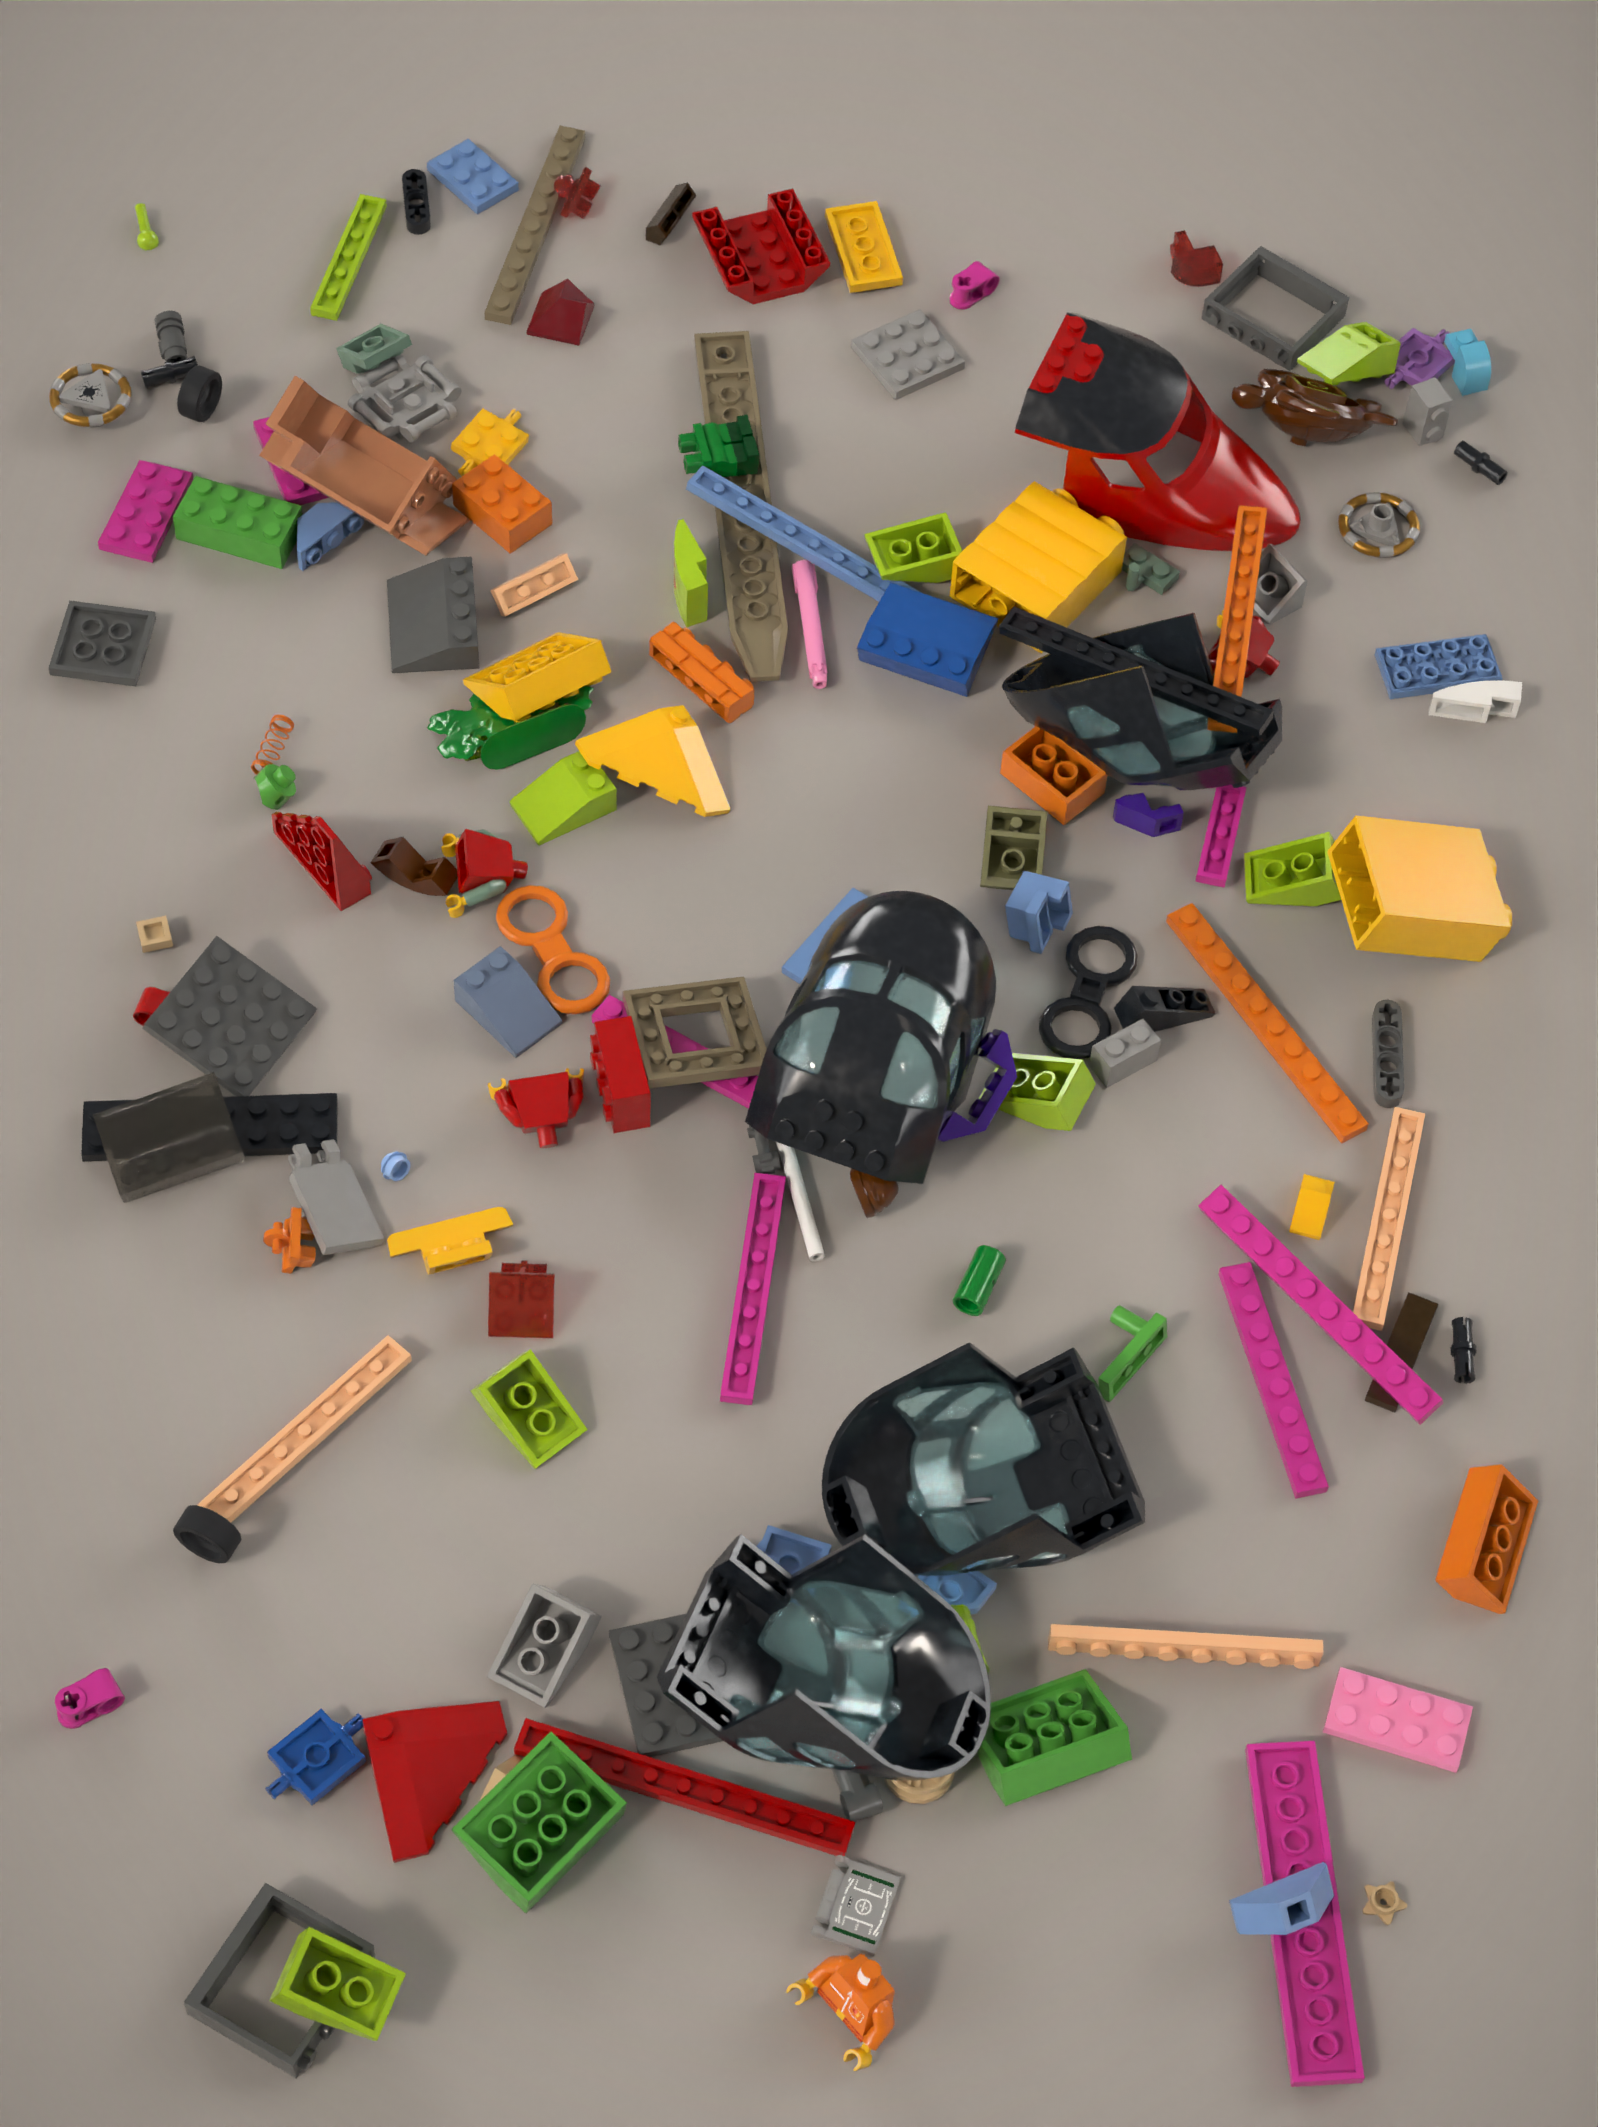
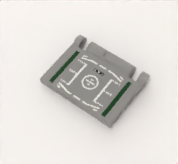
(856, 1905)

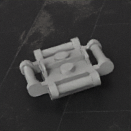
(407, 400)

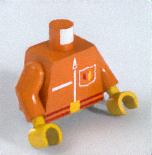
(857, 1996)

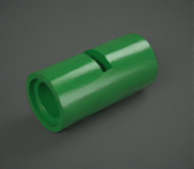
(979, 1280)

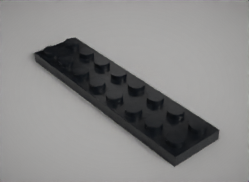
(261, 1123)

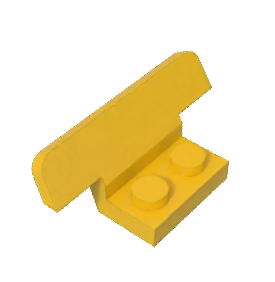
(451, 1241)

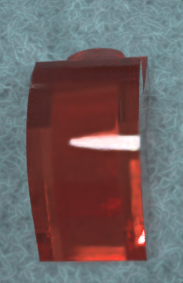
(1194, 266)

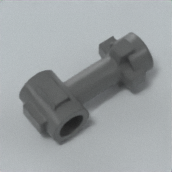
(766, 1161)

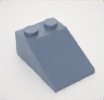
(506, 1002)

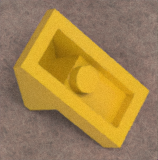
(1311, 1207)

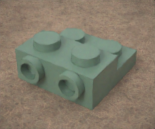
(372, 348)

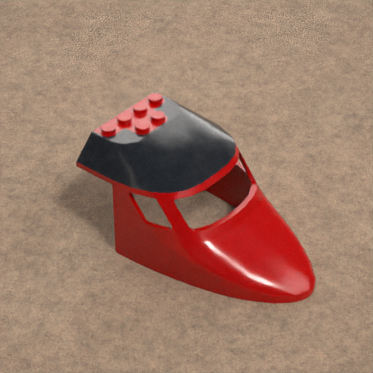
(1124, 400)

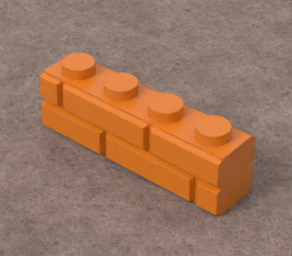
(702, 672)

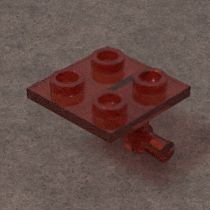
(521, 1301)

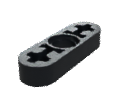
(421, 193)

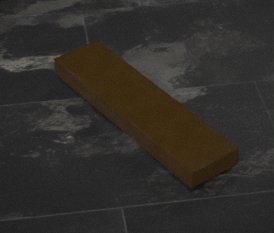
(1405, 1342)

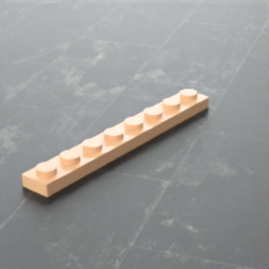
(1388, 1217)
(307, 1430)
(1185, 1645)

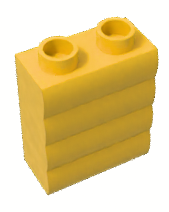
(1039, 559)

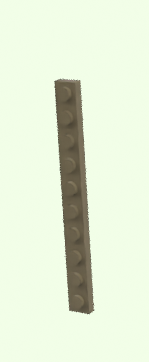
(533, 227)

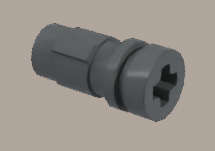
(171, 333)

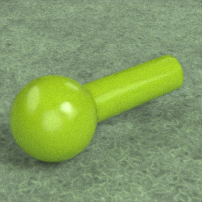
(147, 238)

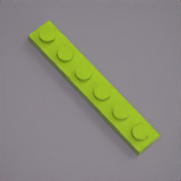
(348, 257)

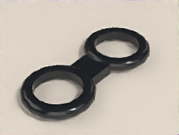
(1087, 990)

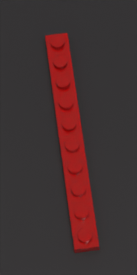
(699, 1791)

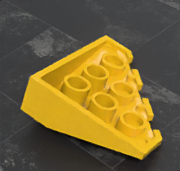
(664, 753)

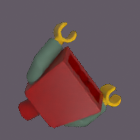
(483, 867)

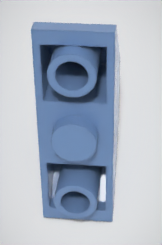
(322, 530)
(1284, 1903)

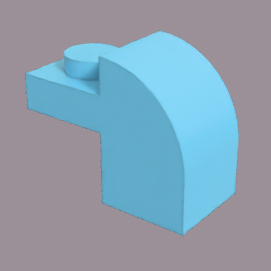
(1471, 359)

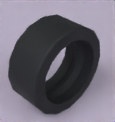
(199, 393)
(207, 1534)

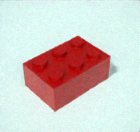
(620, 1074)

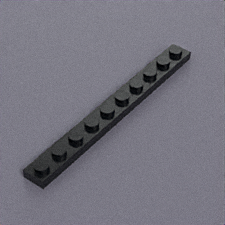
(1164, 682)

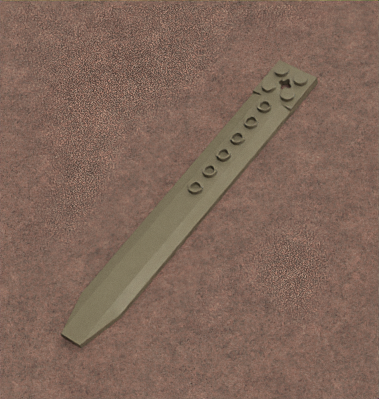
(747, 556)

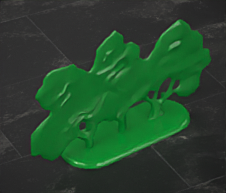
(509, 740)

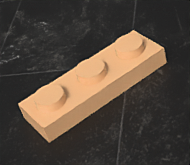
(534, 584)

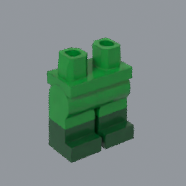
(723, 448)

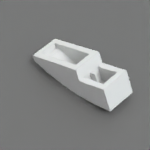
(1477, 700)

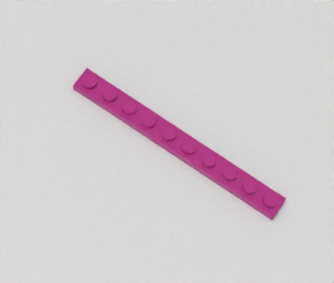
(1321, 1305)

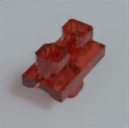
(573, 190)

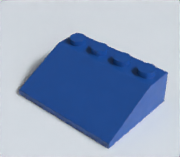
(926, 639)

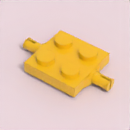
(489, 436)

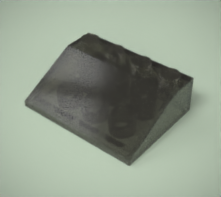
(168, 1137)

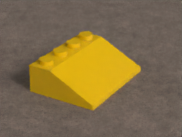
(540, 675)

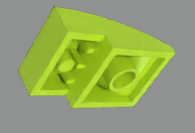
(689, 577)

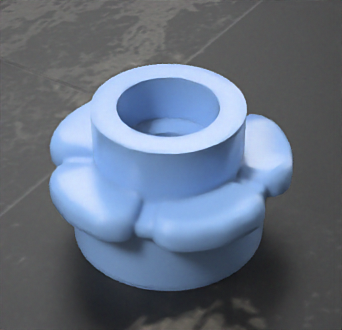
(395, 1166)

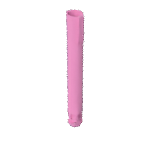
(806, 587)

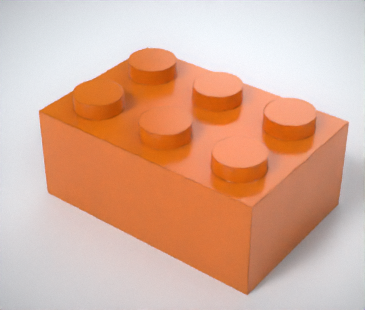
(502, 503)
(1053, 774)

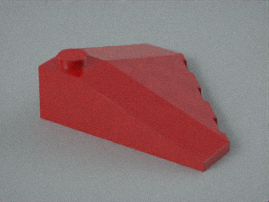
(324, 857)
(425, 1764)

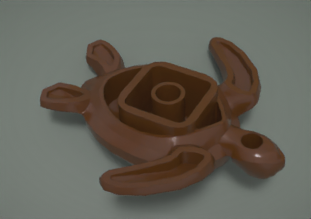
(1309, 407)

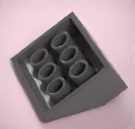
(433, 617)

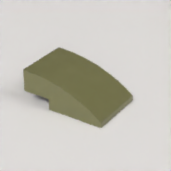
(1012, 845)

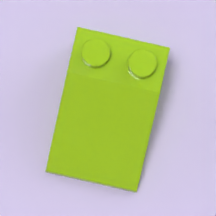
(915, 550)
(565, 798)
(1292, 873)
(1048, 1090)
(529, 1408)
(337, 1985)

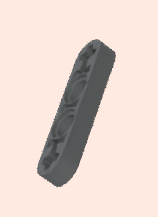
(1387, 1053)

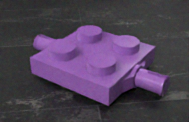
(1420, 358)

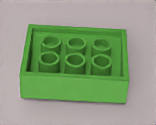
(1051, 1737)
(539, 1821)

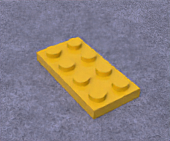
(863, 247)

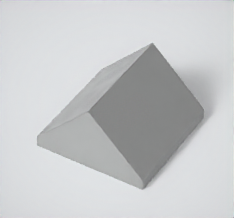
(1278, 586)

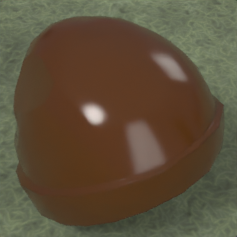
(873, 1192)

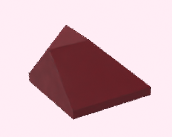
(561, 314)

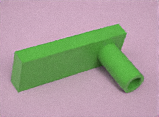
(1147, 1339)

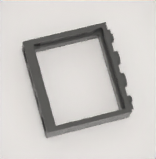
(1292, 281)
(230, 1954)

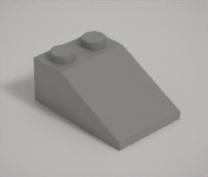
(543, 1644)

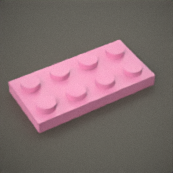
(1398, 1719)

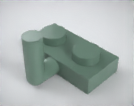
(1147, 569)

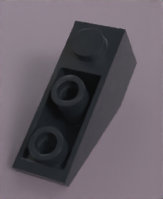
(1163, 1006)

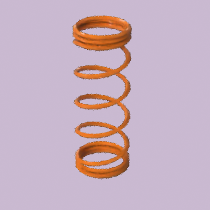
(278, 728)

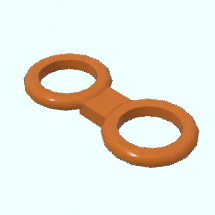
(553, 949)

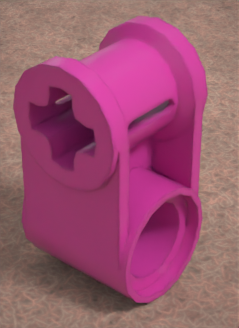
(972, 285)
(90, 1698)

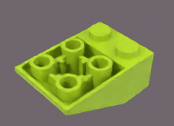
(1352, 354)

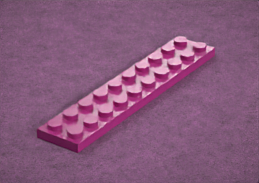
(1313, 1960)

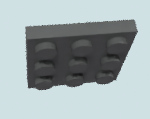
(102, 643)

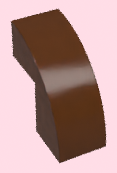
(409, 869)

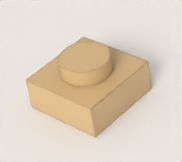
(154, 934)

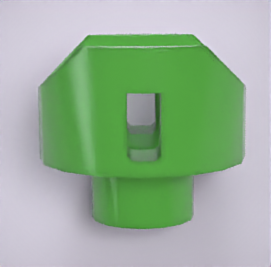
(276, 784)

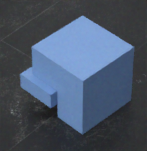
(1037, 908)

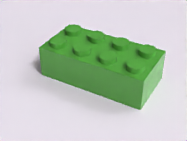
(237, 522)

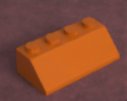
(1487, 1538)

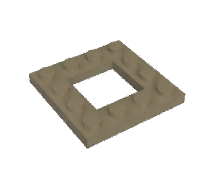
(739, 1018)

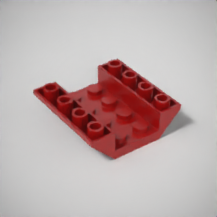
(764, 251)

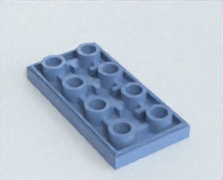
(1436, 665)

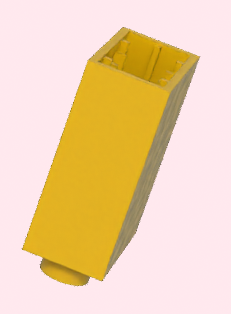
(1419, 889)

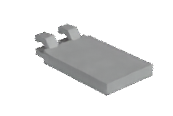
(333, 1200)

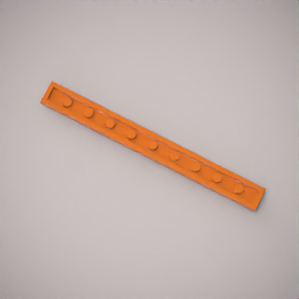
(1239, 605)
(1267, 1023)

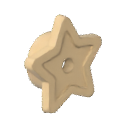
(1387, 1893)

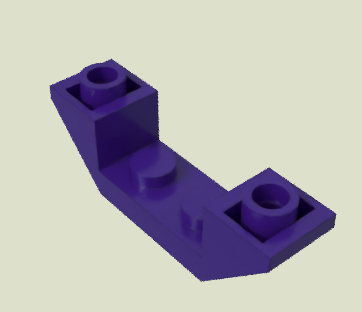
(998, 1052)

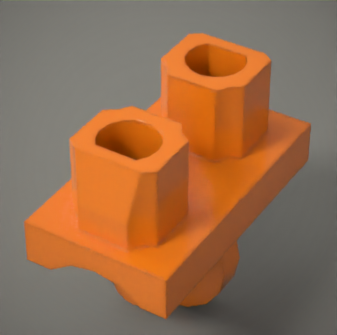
(289, 1238)

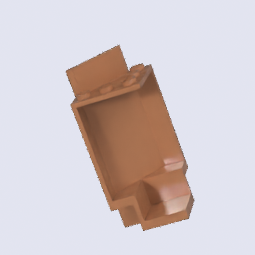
(361, 468)

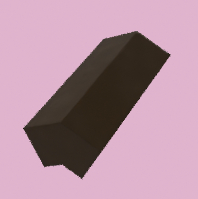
(654, 230)

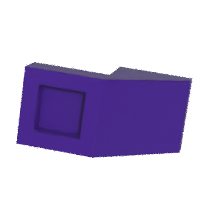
(1136, 814)

